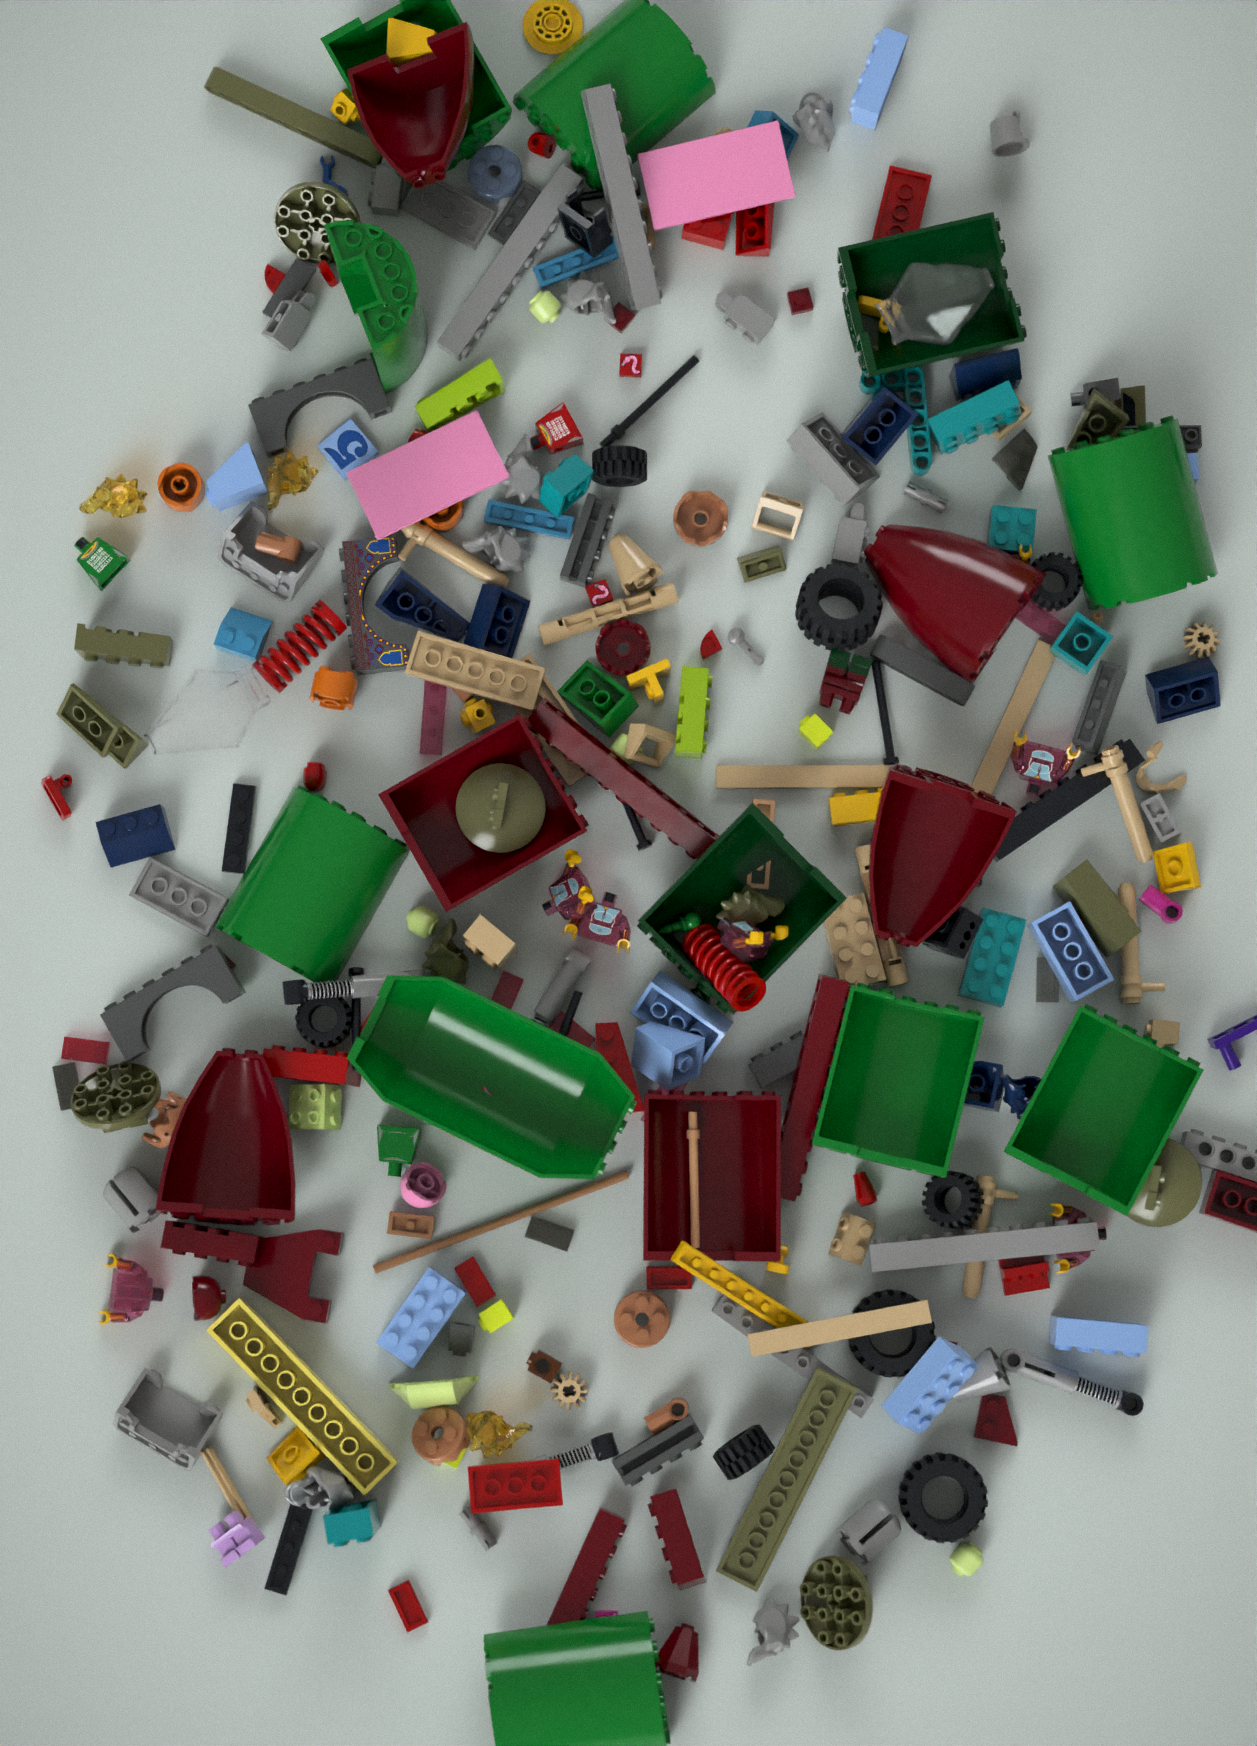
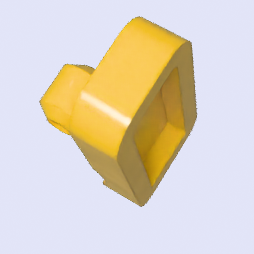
(867, 306)
(778, 1266)

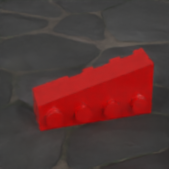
(612, 1048)
(311, 1066)

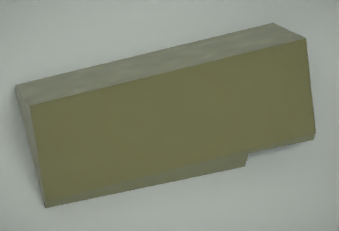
(100, 727)
(1097, 908)

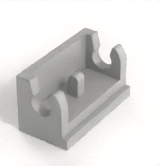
(1160, 817)

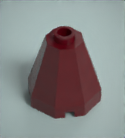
(680, 1654)

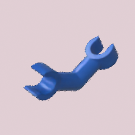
(327, 172)

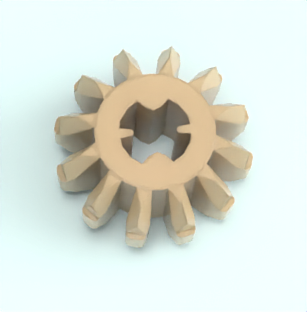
(1202, 632)
(571, 1398)

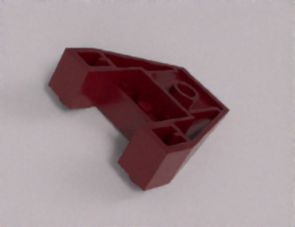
(288, 1268)

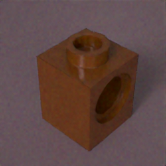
(546, 1375)

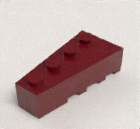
(211, 1241)
(677, 1539)

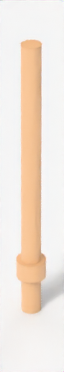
(693, 1135)

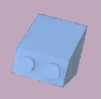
(236, 480)
(667, 1054)

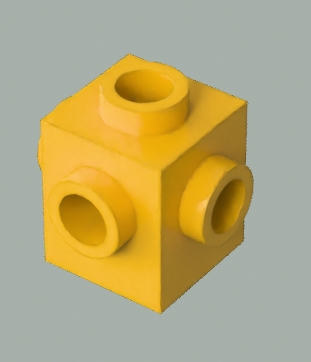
(345, 107)
(481, 720)

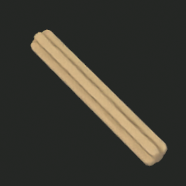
(225, 1482)

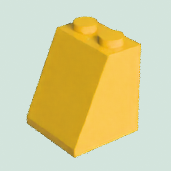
(407, 41)

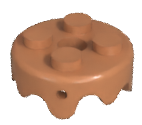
(700, 503)
(166, 1120)
(642, 1302)
(450, 1444)

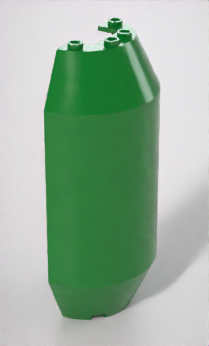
(440, 1043)

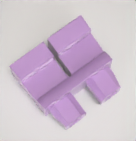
(236, 1541)

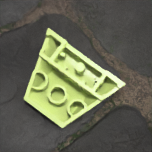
(434, 1393)

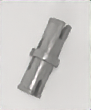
(925, 496)
(478, 1528)

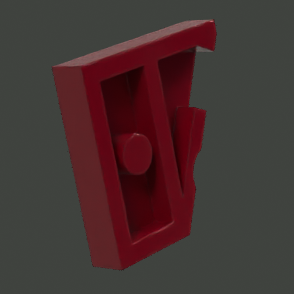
(995, 1421)

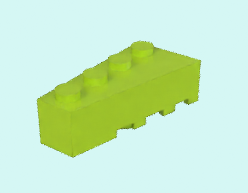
(460, 396)
(691, 712)

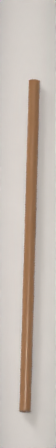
(499, 1222)

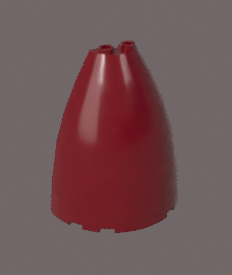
(419, 108)
(951, 591)
(929, 850)
(231, 1148)

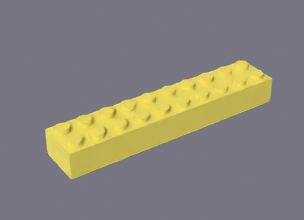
(302, 1395)

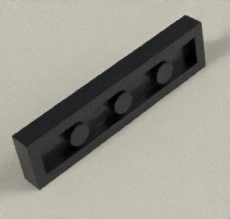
(238, 828)
(288, 1549)

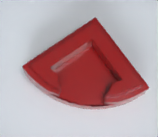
(327, 273)
(273, 278)
(709, 645)

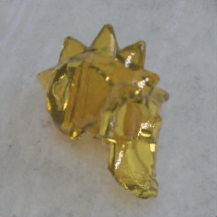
(288, 477)
(116, 497)
(492, 1433)

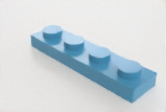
(572, 265)
(528, 519)

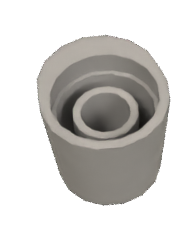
(1007, 136)

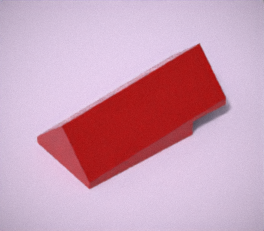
(754, 231)

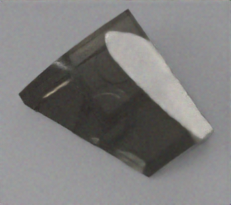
(1017, 458)

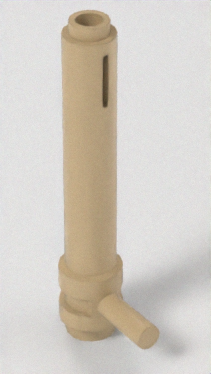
(426, 536)
(1117, 772)
(1130, 980)
(974, 1270)

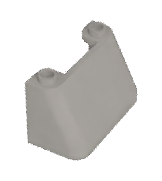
(262, 569)
(166, 1420)

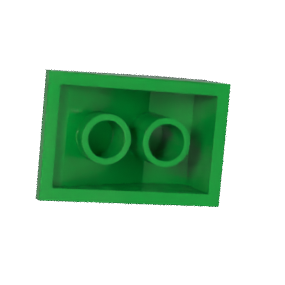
(598, 698)

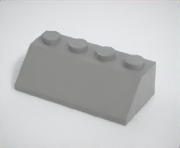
(832, 458)

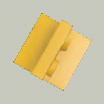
(648, 678)
(1177, 868)
(295, 1456)

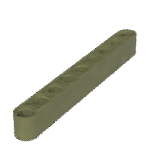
(293, 116)

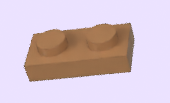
(410, 1225)

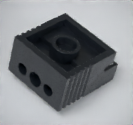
(584, 228)
(955, 933)

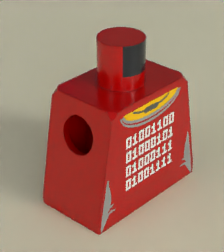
(556, 431)

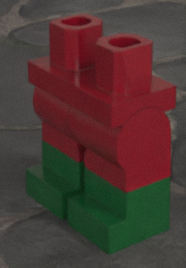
(843, 687)

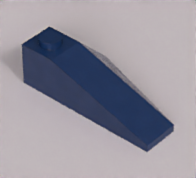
(416, 605)
(985, 1086)

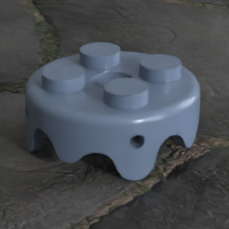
(496, 187)

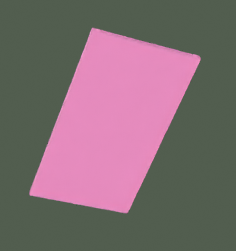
(716, 175)
(427, 475)

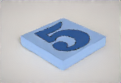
(347, 448)

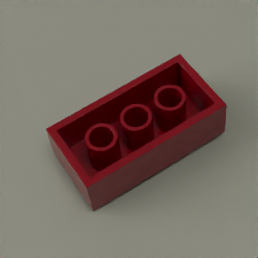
(1231, 1200)

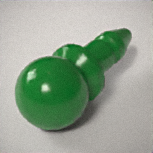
(688, 922)

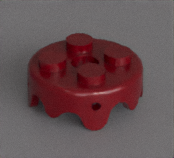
(622, 632)

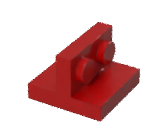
(1024, 1274)

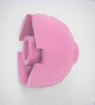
(422, 1185)

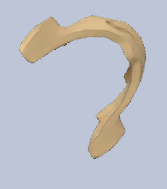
(1155, 788)

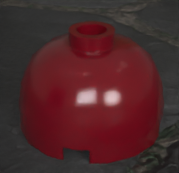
(206, 1297)

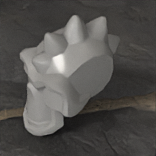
(816, 120)
(589, 296)
(524, 478)
(501, 548)
(320, 1489)
(774, 1630)

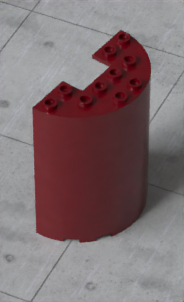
(427, 818)
(735, 1169)

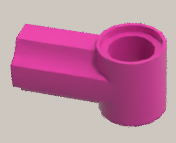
(1159, 902)

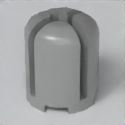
(132, 1198)
(860, 1538)

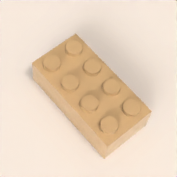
(491, 943)
(854, 943)

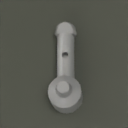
(736, 637)

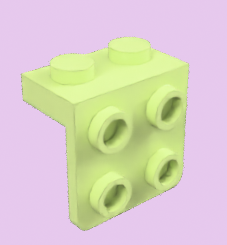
(315, 1106)

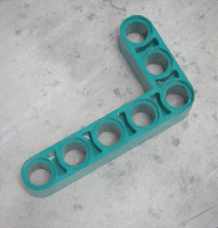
(913, 431)

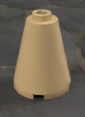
(633, 565)

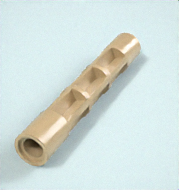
(608, 613)
(889, 950)

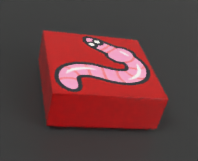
(630, 365)
(599, 593)

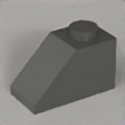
(461, 1338)

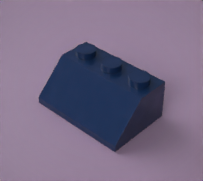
(983, 373)
(879, 424)
(497, 620)
(1183, 690)
(135, 835)

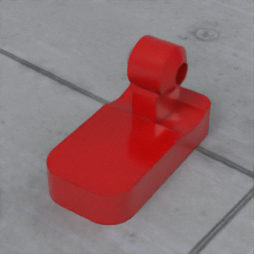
(53, 789)

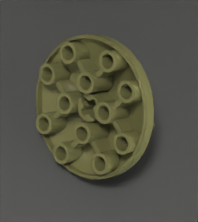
(302, 217)
(500, 808)
(116, 1097)
(1169, 1189)
(836, 1602)

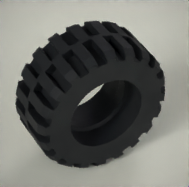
(845, 583)
(891, 1365)
(974, 1497)

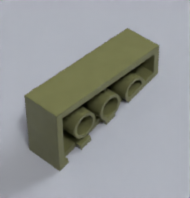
(1097, 419)
(123, 646)

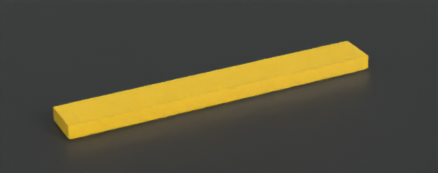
(735, 1287)

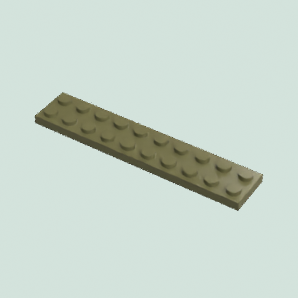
(786, 1479)

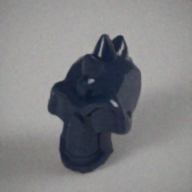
(1019, 1092)

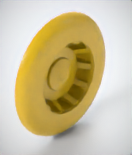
(552, 24)

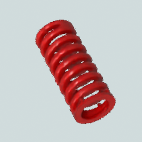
(300, 639)
(723, 968)

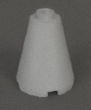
(987, 1378)

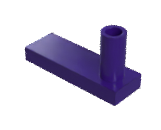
(1223, 1041)

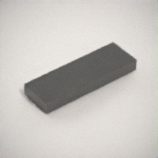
(514, 212)
(295, 280)

